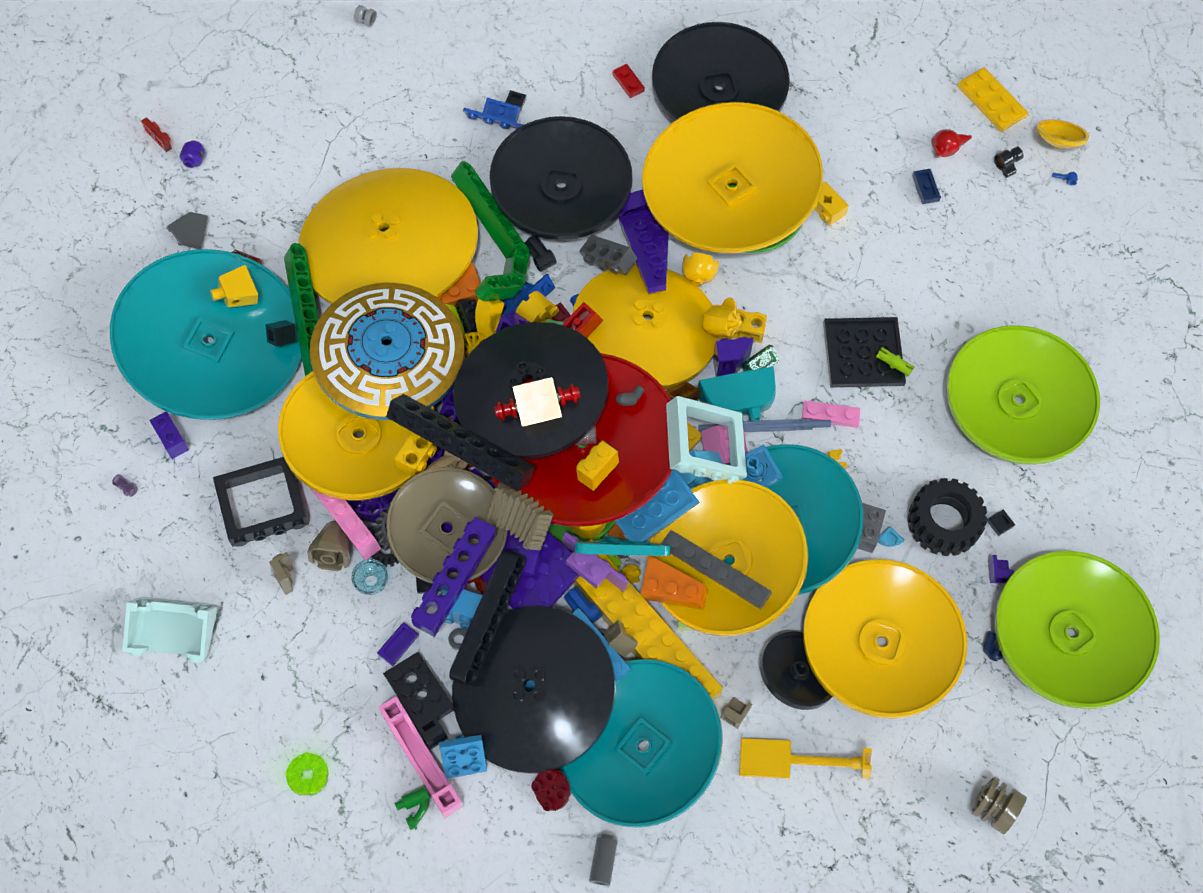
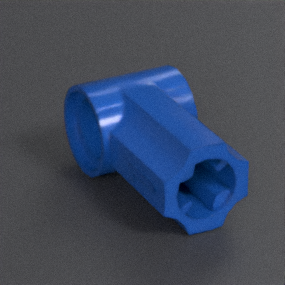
(576, 599)

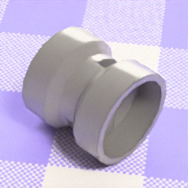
(365, 15)

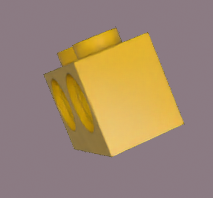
(747, 330)
(411, 451)

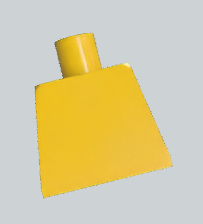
(236, 288)

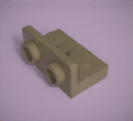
(281, 566)

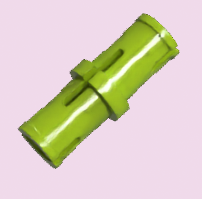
(895, 361)

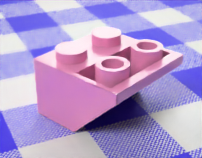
(717, 440)

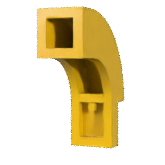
(488, 316)

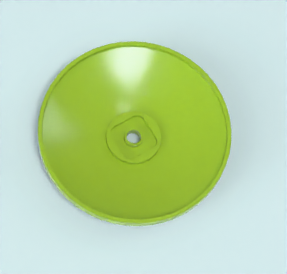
(1042, 370)
(1105, 608)

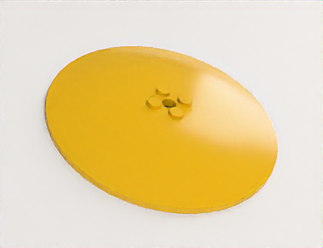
(739, 144)
(426, 243)

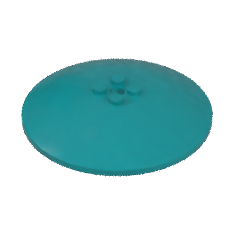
(825, 505)
(683, 754)

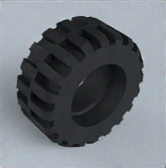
(957, 496)

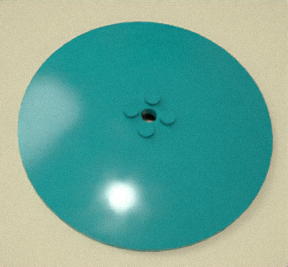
(162, 327)

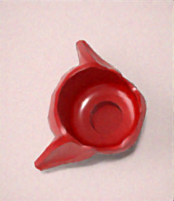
(948, 142)

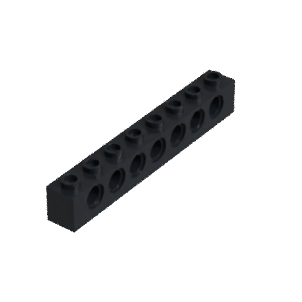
(460, 442)

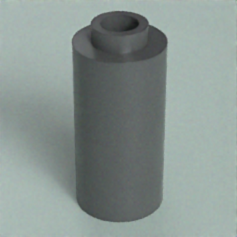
(603, 860)

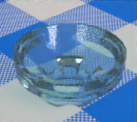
(369, 568)

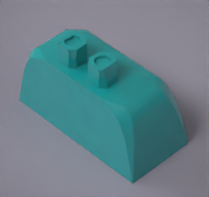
(741, 392)

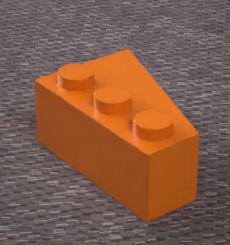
(672, 586)

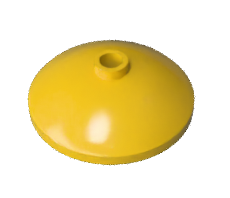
(1062, 133)

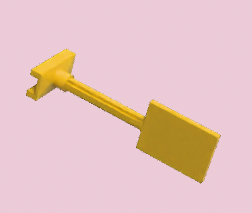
(773, 759)

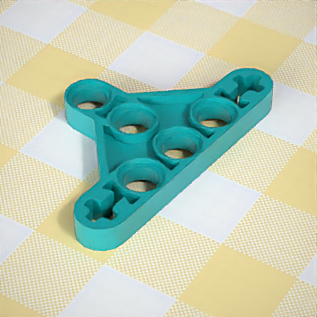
(617, 546)

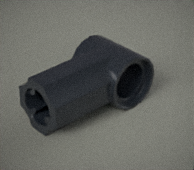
(541, 256)

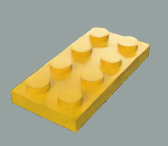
(992, 99)

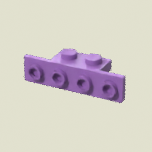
(592, 567)

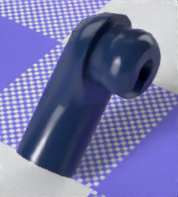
(992, 652)

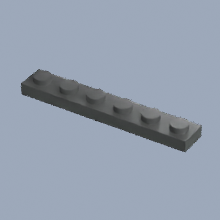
(717, 570)

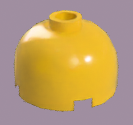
(700, 268)

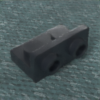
(466, 311)

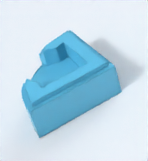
(890, 538)

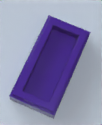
(398, 644)

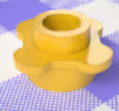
(632, 573)

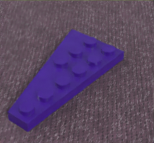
(650, 246)

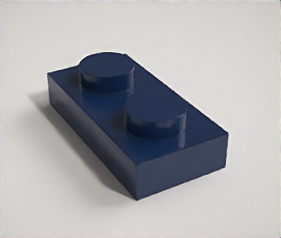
(926, 186)

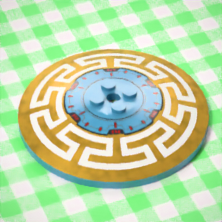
(366, 374)

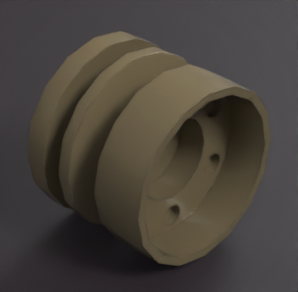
(999, 805)

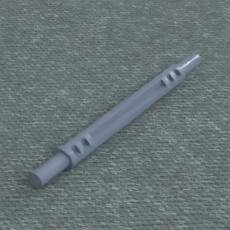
(777, 425)

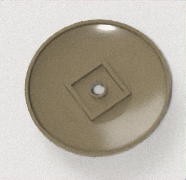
(424, 506)

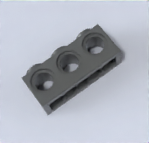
(608, 255)

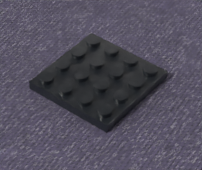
(853, 351)

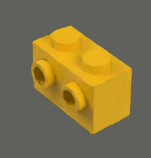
(597, 465)

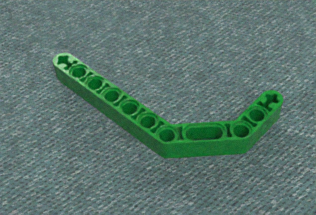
(501, 231)

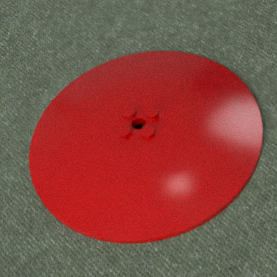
(642, 448)

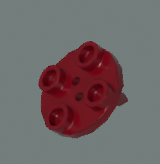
(558, 796)

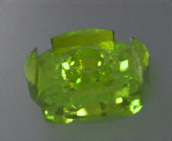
(295, 772)

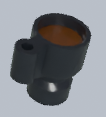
(1005, 160)

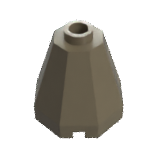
(330, 548)

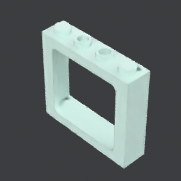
(679, 455)

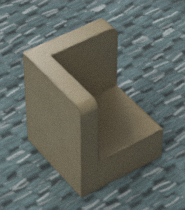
(619, 639)
(735, 712)

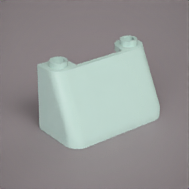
(168, 627)

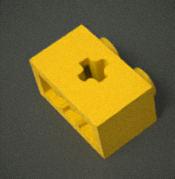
(830, 205)

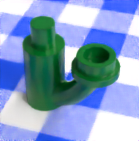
(411, 800)

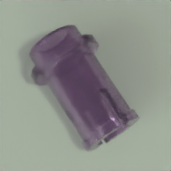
(128, 488)

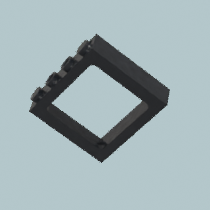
(260, 531)

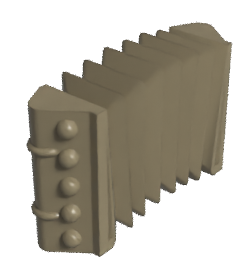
(519, 515)

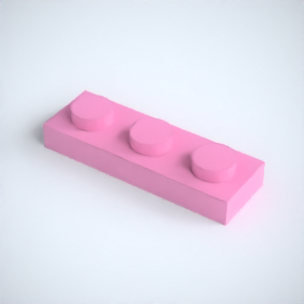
(838, 414)

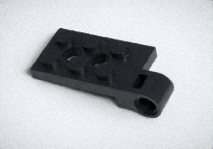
(423, 712)

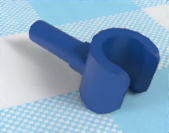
(1071, 177)

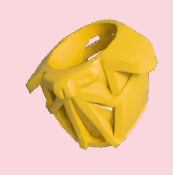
(722, 319)

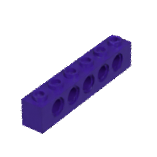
(473, 530)

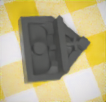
(189, 229)

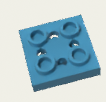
(754, 467)
(460, 753)

